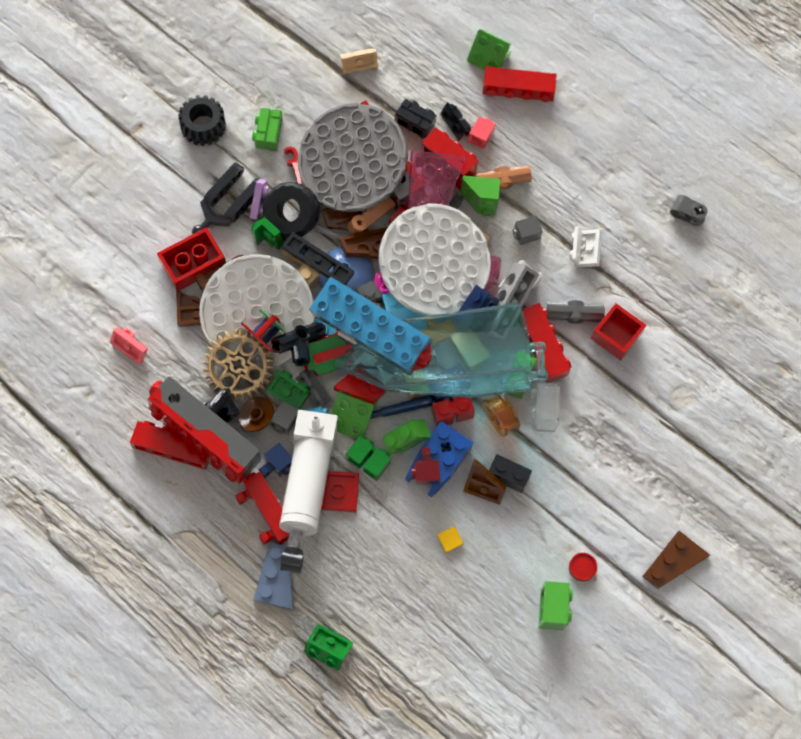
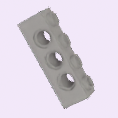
(517, 285)

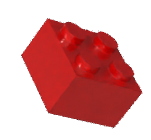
(618, 331)

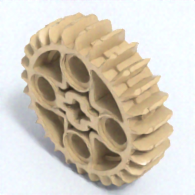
(212, 358)

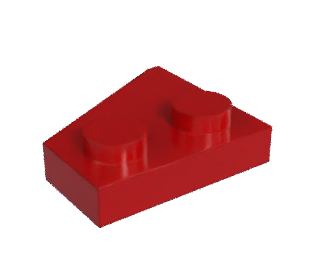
(359, 389)

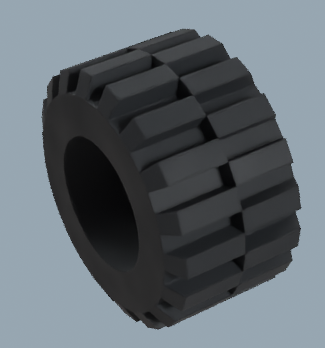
(197, 108)

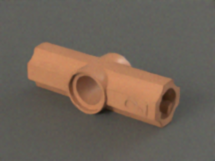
(509, 176)

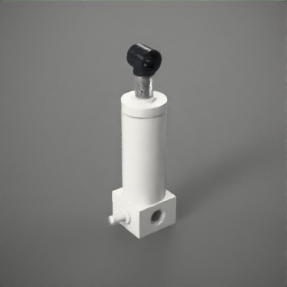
(301, 510)

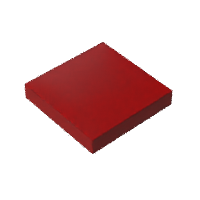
(341, 492)

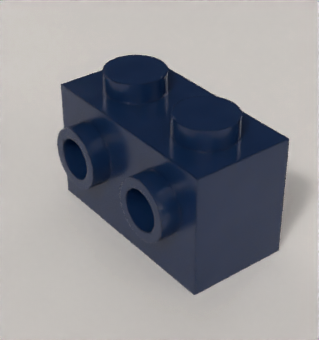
(479, 299)

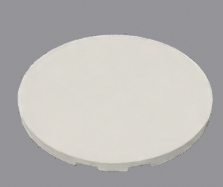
(433, 259)
(245, 287)

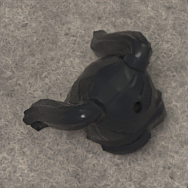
(223, 405)

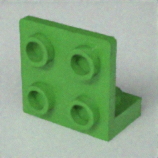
(352, 414)

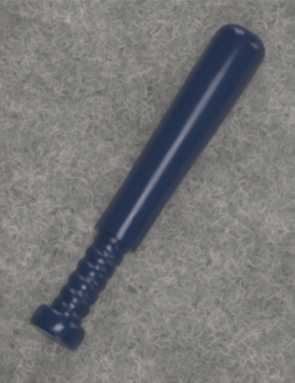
(410, 405)

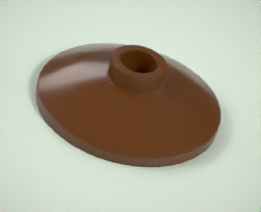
(256, 414)

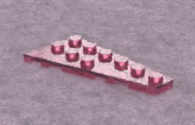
(433, 177)

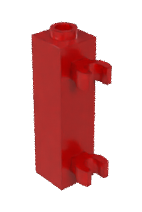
(267, 504)

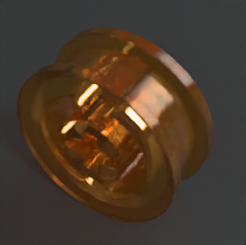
(500, 414)

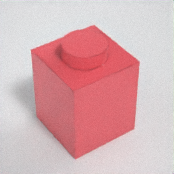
(481, 132)

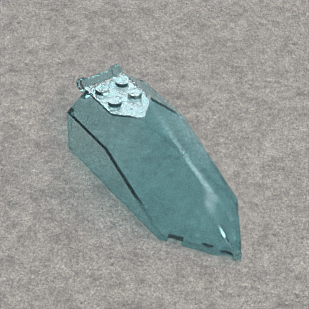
(472, 355)

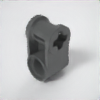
(686, 209)

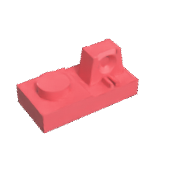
(125, 342)

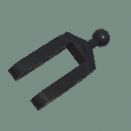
(217, 191)

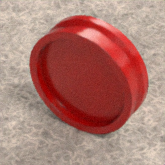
(583, 566)

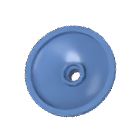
(361, 266)

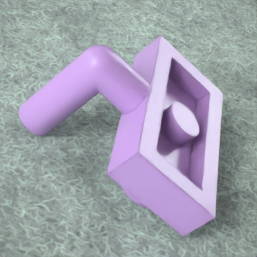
(260, 193)

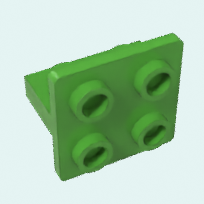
(488, 50)

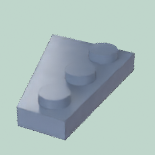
(274, 585)

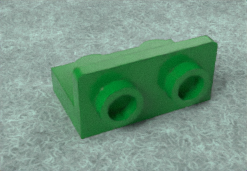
(266, 231)
(327, 647)

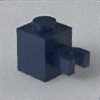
(277, 460)

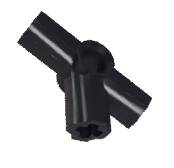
(297, 342)

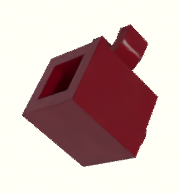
(427, 470)

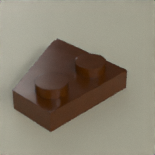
(339, 219)
(187, 310)
(484, 484)

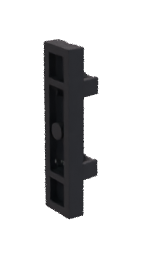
(317, 259)

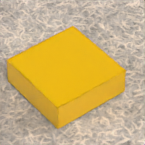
(450, 539)

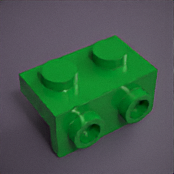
(288, 390)

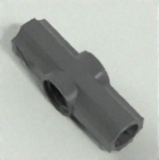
(575, 311)

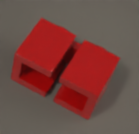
(445, 411)

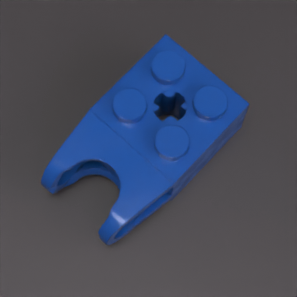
(449, 462)

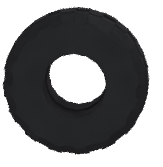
(308, 206)

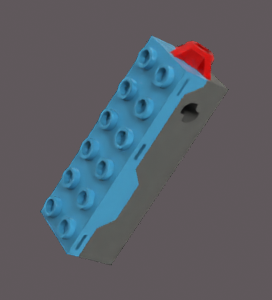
(372, 327)

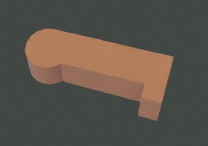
(362, 222)

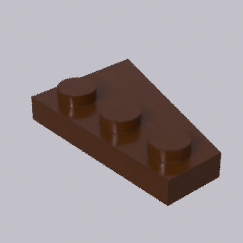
(674, 560)

